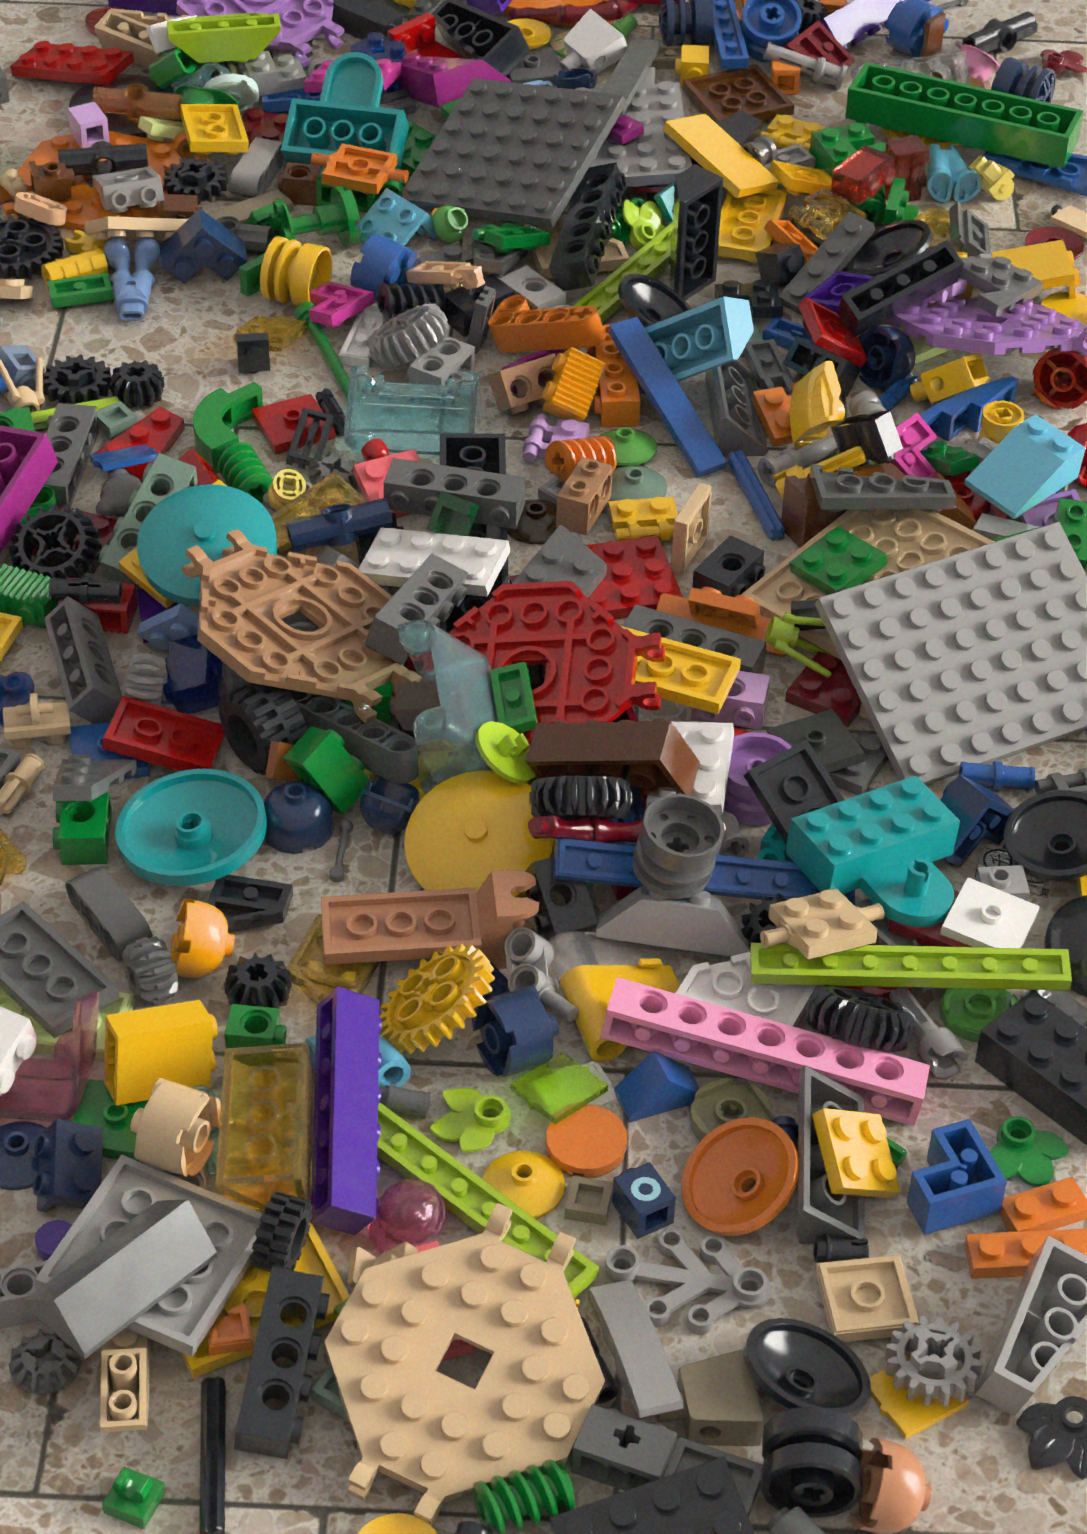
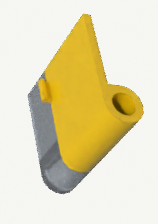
(587, 974)

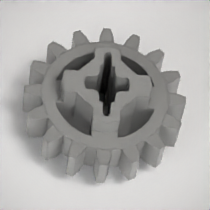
(933, 1361)

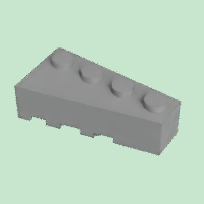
(1039, 1327)

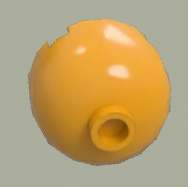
(200, 939)

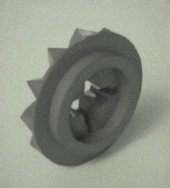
(323, 465)
(53, 1374)

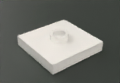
(989, 917)

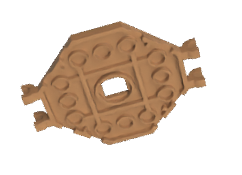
(243, 626)

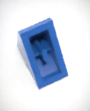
(656, 1088)

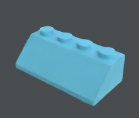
(703, 337)

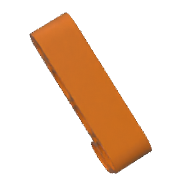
(522, 330)

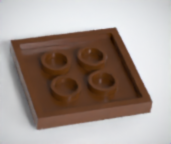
(736, 90)

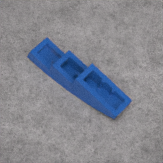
(966, 408)

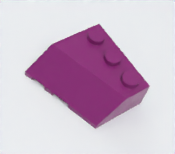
(442, 79)

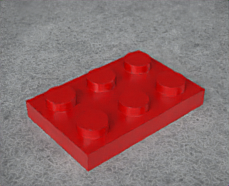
(163, 736)

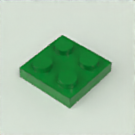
(838, 561)

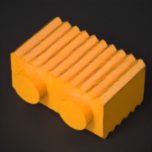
(572, 385)

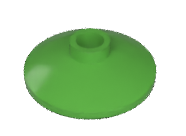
(632, 446)

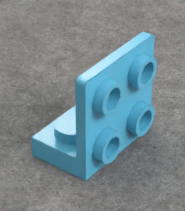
(395, 219)

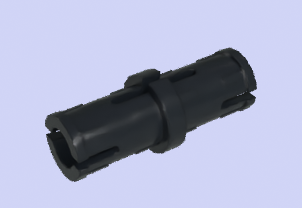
(86, 590)

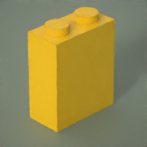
(157, 1044)

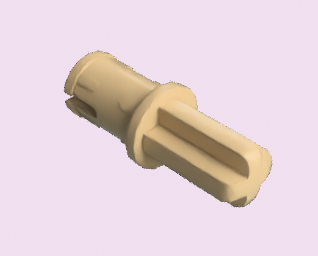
(19, 782)

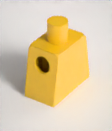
(957, 377)

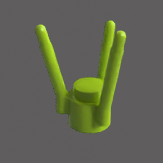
(784, 636)

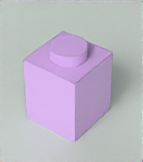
(88, 124)

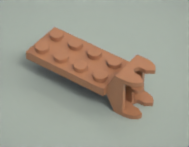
(427, 921)

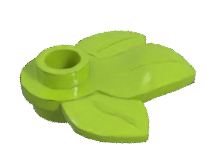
(643, 221)
(470, 1119)

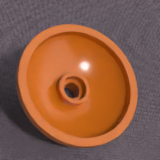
(728, 1165)

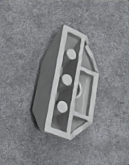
(683, 923)

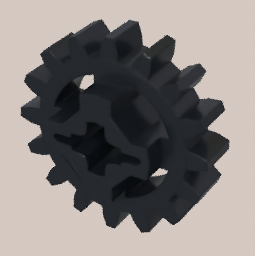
(196, 178)
(76, 380)

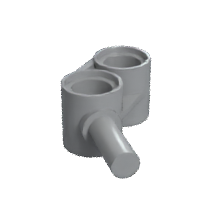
(532, 968)

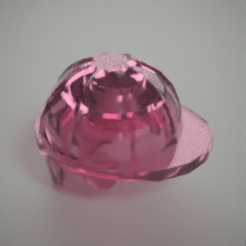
(408, 1213)

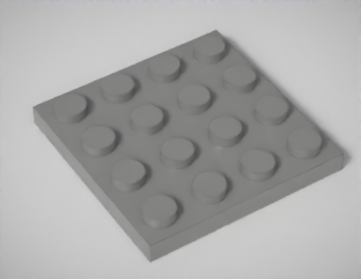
(192, 1308)

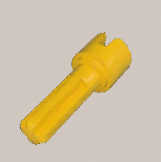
(847, 459)

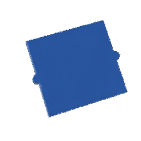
(123, 457)

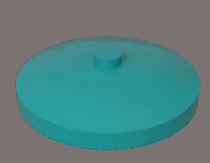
(201, 518)
(191, 827)

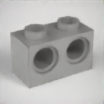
(442, 362)

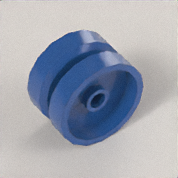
(769, 22)

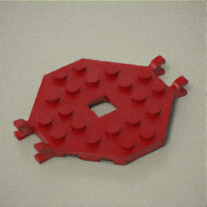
(585, 650)

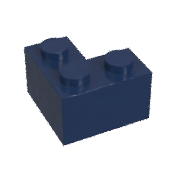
(202, 243)
(980, 816)

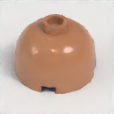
(892, 1489)

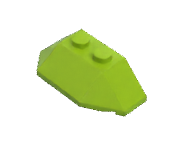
(224, 36)

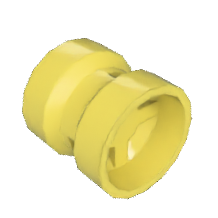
(281, 495)

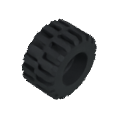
(256, 716)

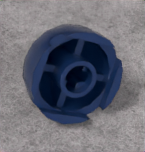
(888, 356)
(297, 817)

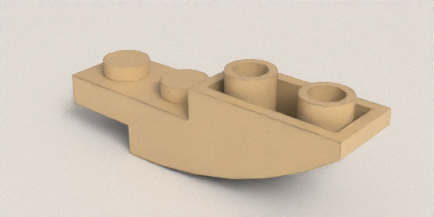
(125, 1382)

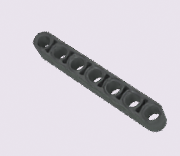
(374, 743)

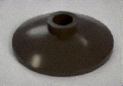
(536, 522)

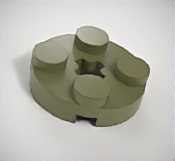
(724, 1095)

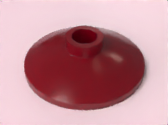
(1048, 234)

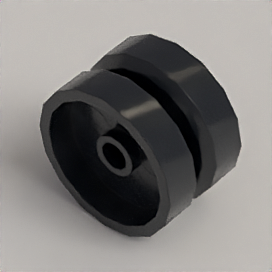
(812, 1461)

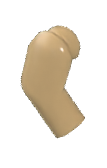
(12, 182)

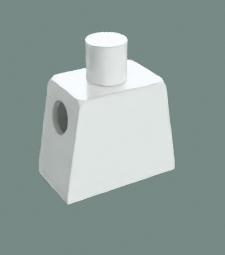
(593, 44)

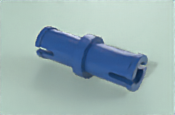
(998, 775)

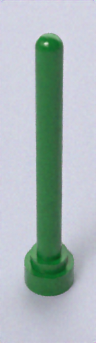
(324, 346)

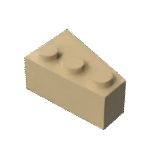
(128, 32)

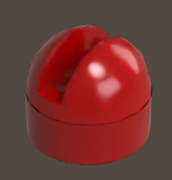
(374, 449)

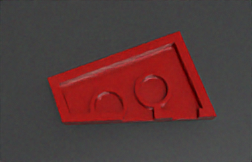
(156, 430)

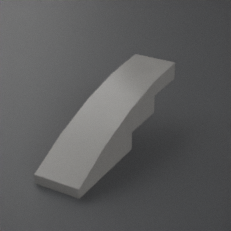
(636, 1349)

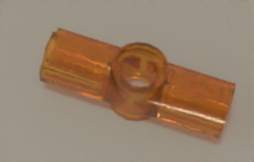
(137, 102)

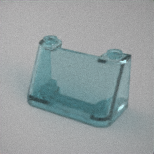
(407, 413)
(465, 696)

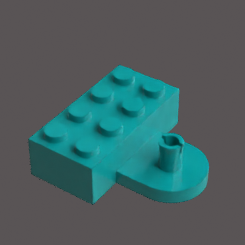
(345, 114)
(884, 848)

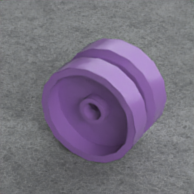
(748, 752)

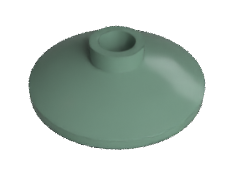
(637, 483)

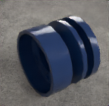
(686, 18)
(1017, 79)

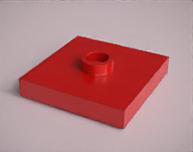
(831, 332)
(280, 421)

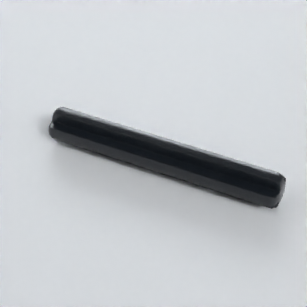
(212, 1456)

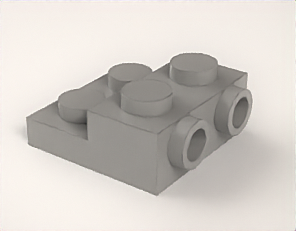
(274, 75)
(129, 188)

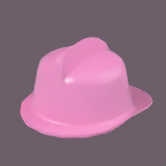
(979, 63)

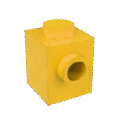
(693, 62)

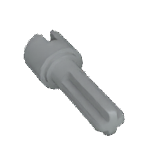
(936, 1045)

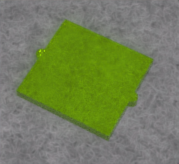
(559, 1087)

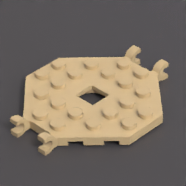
(431, 1426)

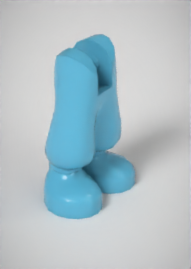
(950, 172)

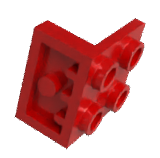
(420, 38)

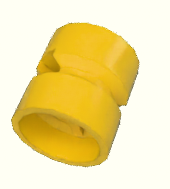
(999, 419)

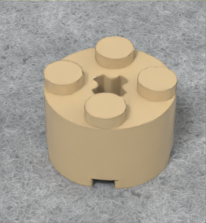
(176, 1128)

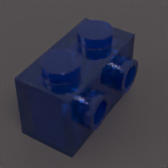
(192, 676)

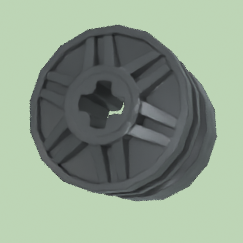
(677, 846)

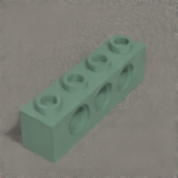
(162, 476)

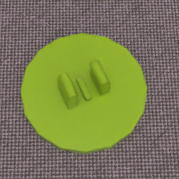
(504, 751)

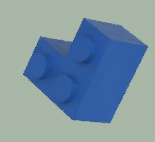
(960, 1180)

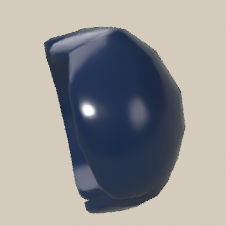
(576, 78)

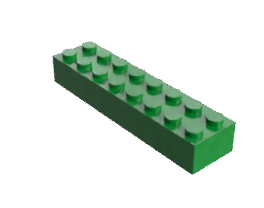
(964, 115)

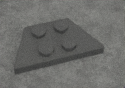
(565, 559)

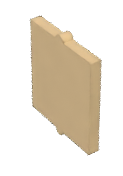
(1071, 219)

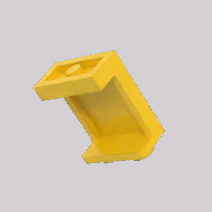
(1047, 263)

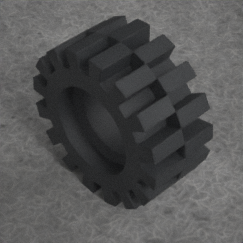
(281, 1232)

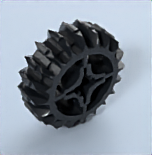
(56, 530)
(581, 797)
(860, 1018)

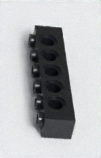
(587, 227)

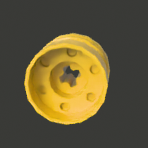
(294, 270)

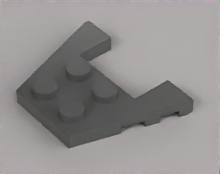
(1000, 282)

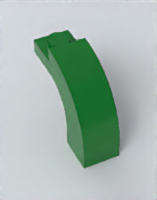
(219, 414)

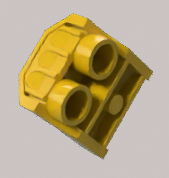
(815, 405)

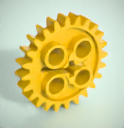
(436, 998)

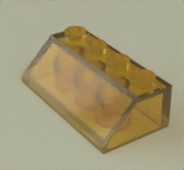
(266, 1123)

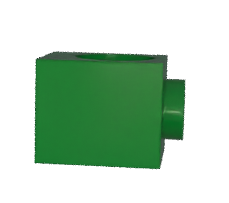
(254, 1027)

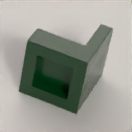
(452, 515)

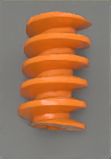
(564, 455)

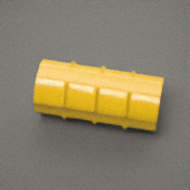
(76, 265)

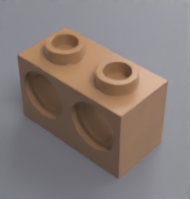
(525, 379)
(584, 495)

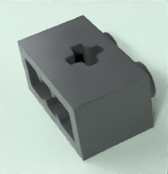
(621, 1449)

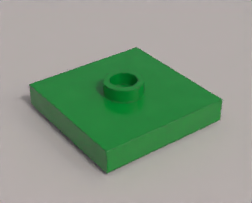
(100, 1111)

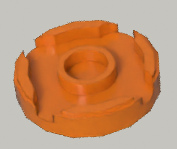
(587, 1142)

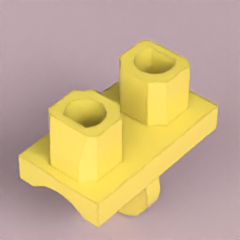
(994, 177)

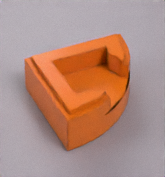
(232, 1332)

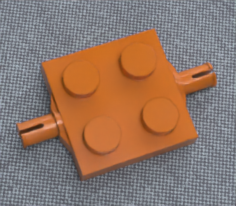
(359, 168)

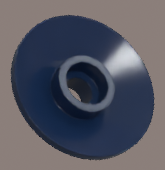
(18, 1164)

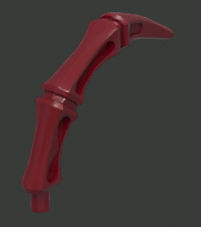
(569, 13)
(584, 829)

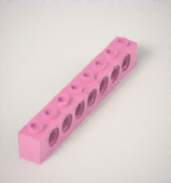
(760, 1048)

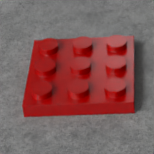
(634, 575)

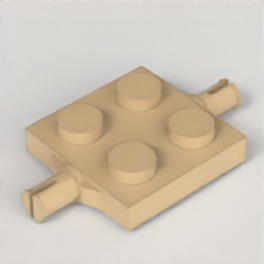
(822, 924)

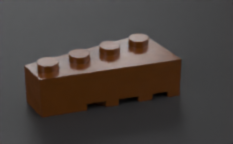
(801, 508)

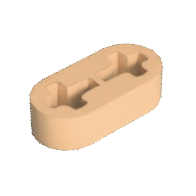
(40, 208)

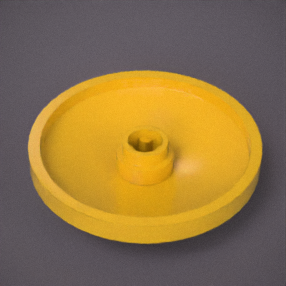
(470, 829)

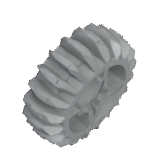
(408, 335)

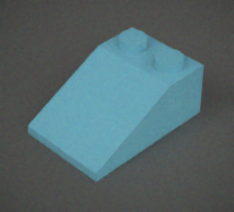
(1027, 467)

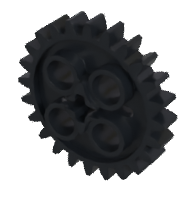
(27, 246)

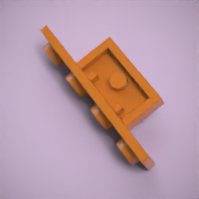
(710, 607)

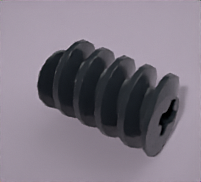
(398, 299)

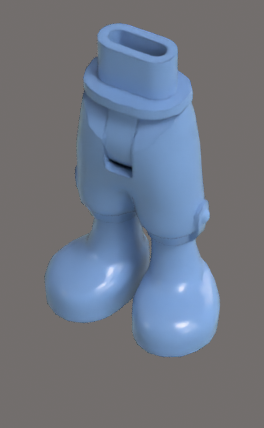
(134, 290)

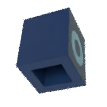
(643, 1200)

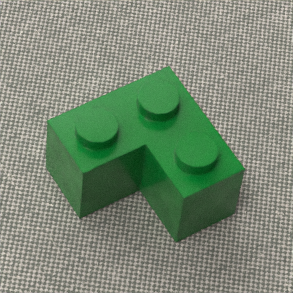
(837, 144)

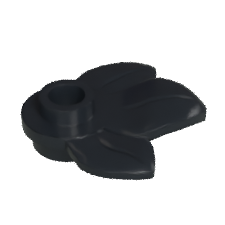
(1055, 1437)

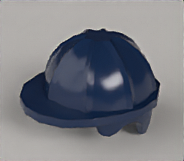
(388, 804)

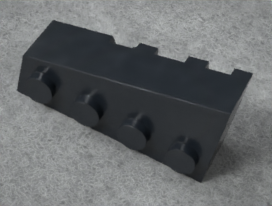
(481, 35)

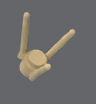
(24, 396)

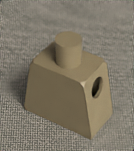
(719, 1402)

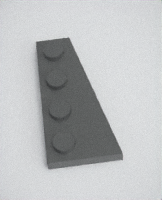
(880, 491)

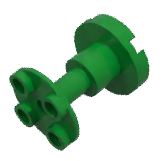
(326, 219)

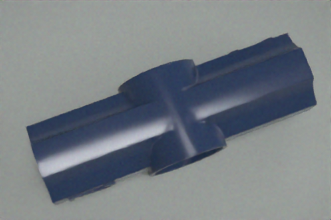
(338, 525)

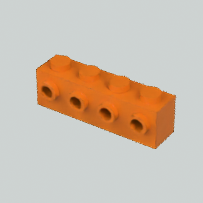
(617, 392)

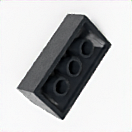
(695, 230)

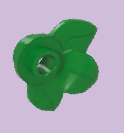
(1029, 1154)

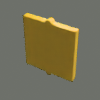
(908, 1415)

